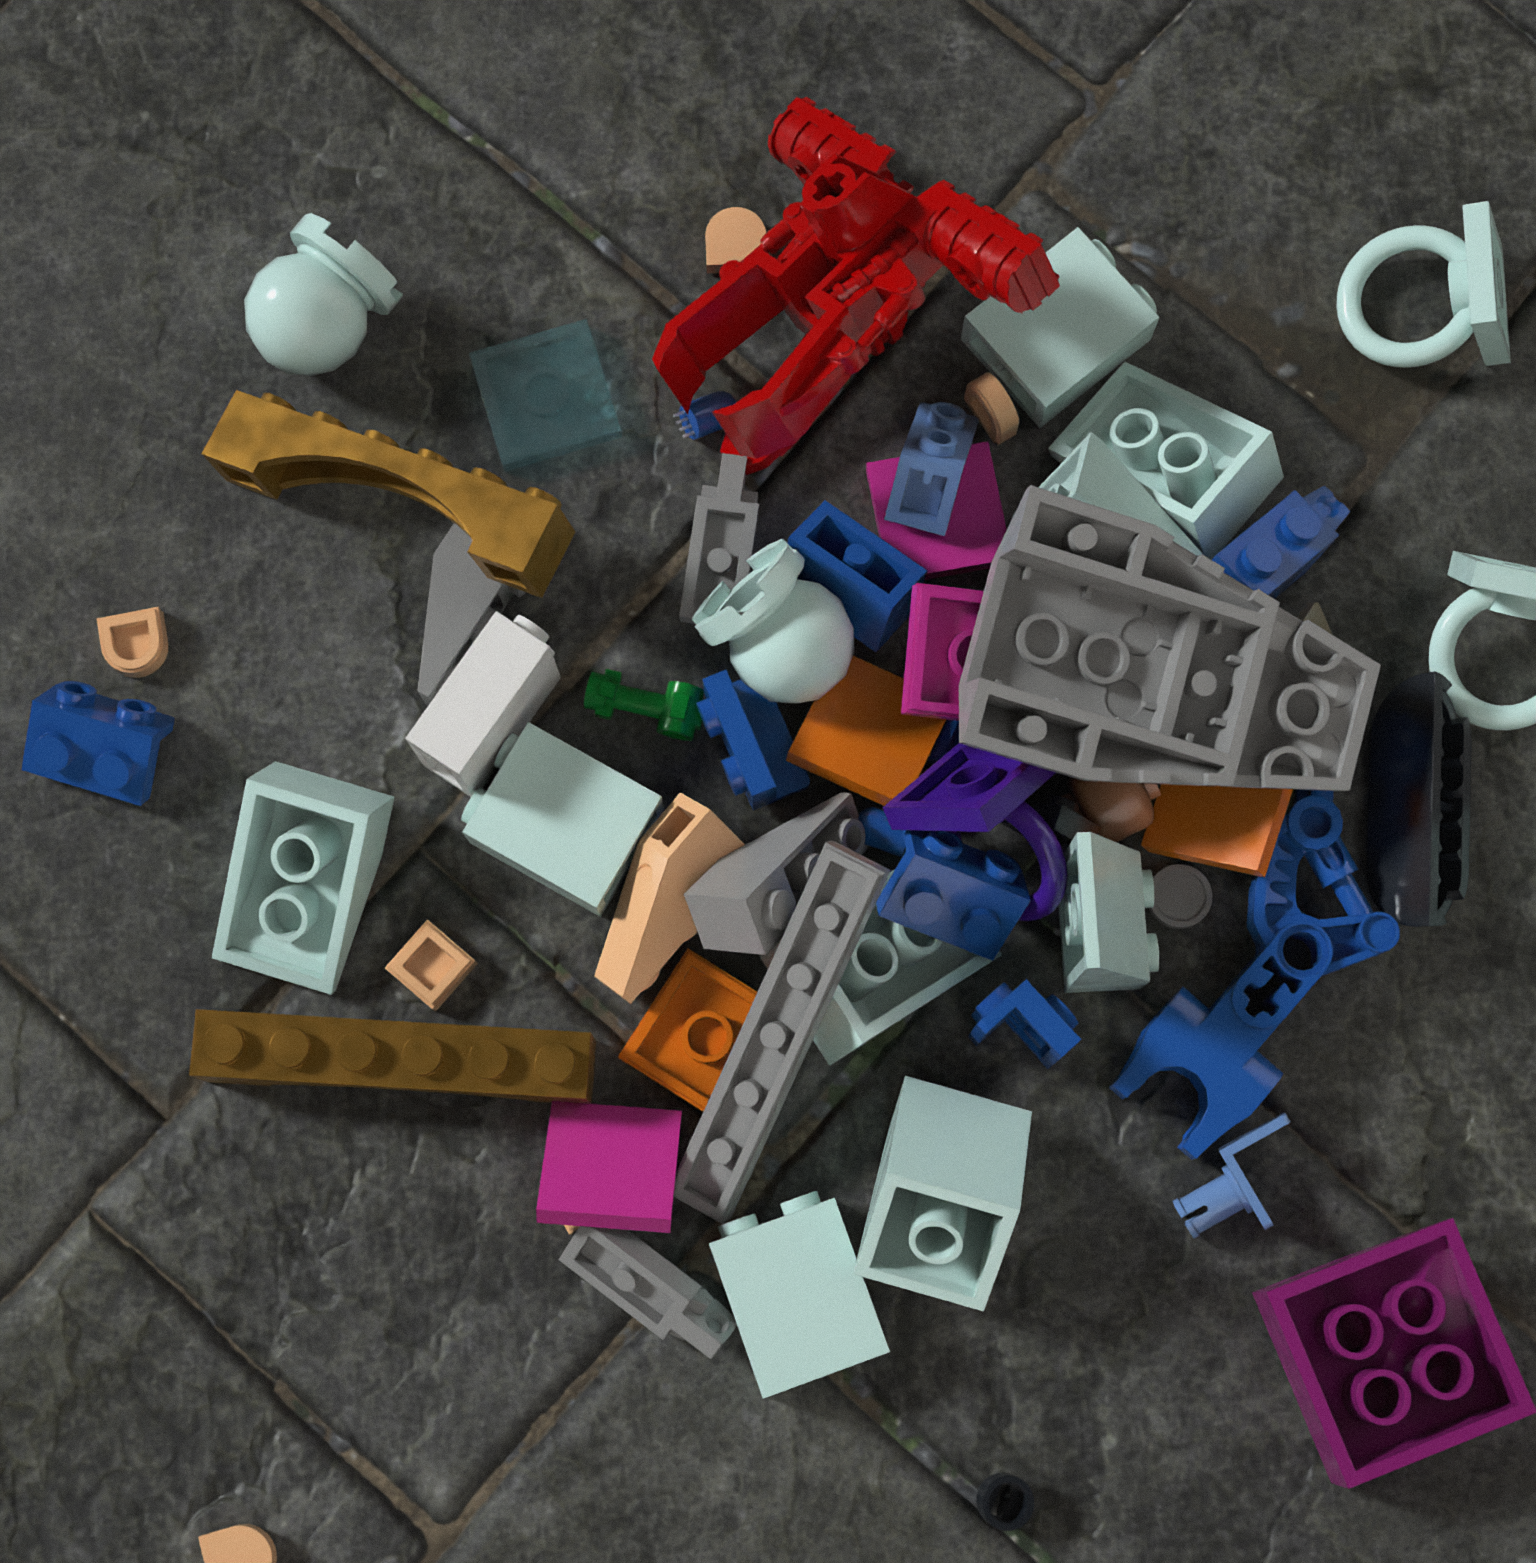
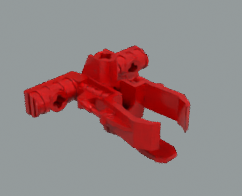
(843, 279)

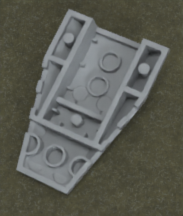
(1151, 664)

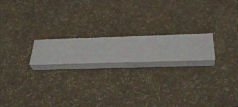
(778, 1030)

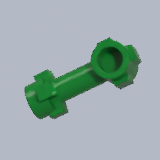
(674, 709)

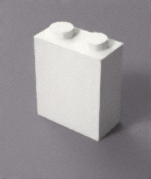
(485, 701)

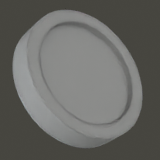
(1181, 896)

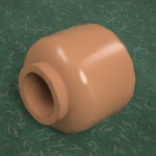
(1114, 806)

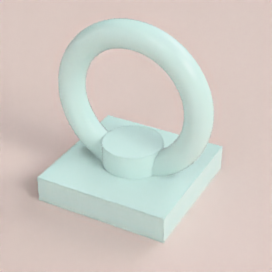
(1474, 288)
(1499, 588)

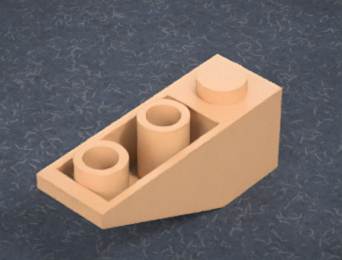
(652, 907)

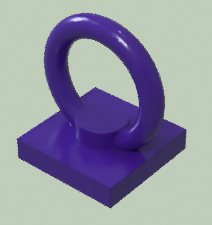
(974, 794)

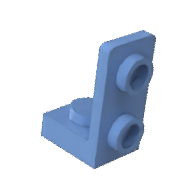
(931, 467)

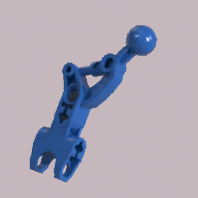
(1221, 1042)

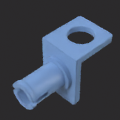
(1230, 1191)

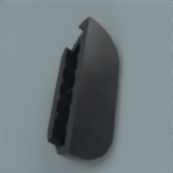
(1418, 803)

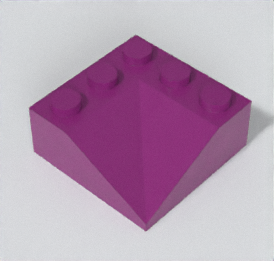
(1394, 1353)

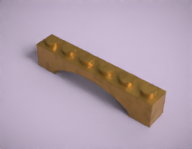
(274, 448)
(393, 1055)

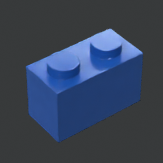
(860, 570)

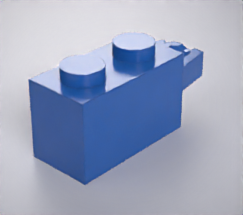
(1284, 542)

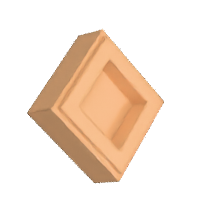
(431, 965)

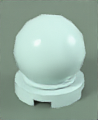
(314, 304)
(782, 631)

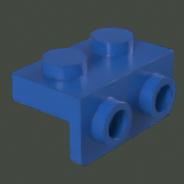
(754, 739)
(95, 741)
(955, 892)
(1039, 1022)

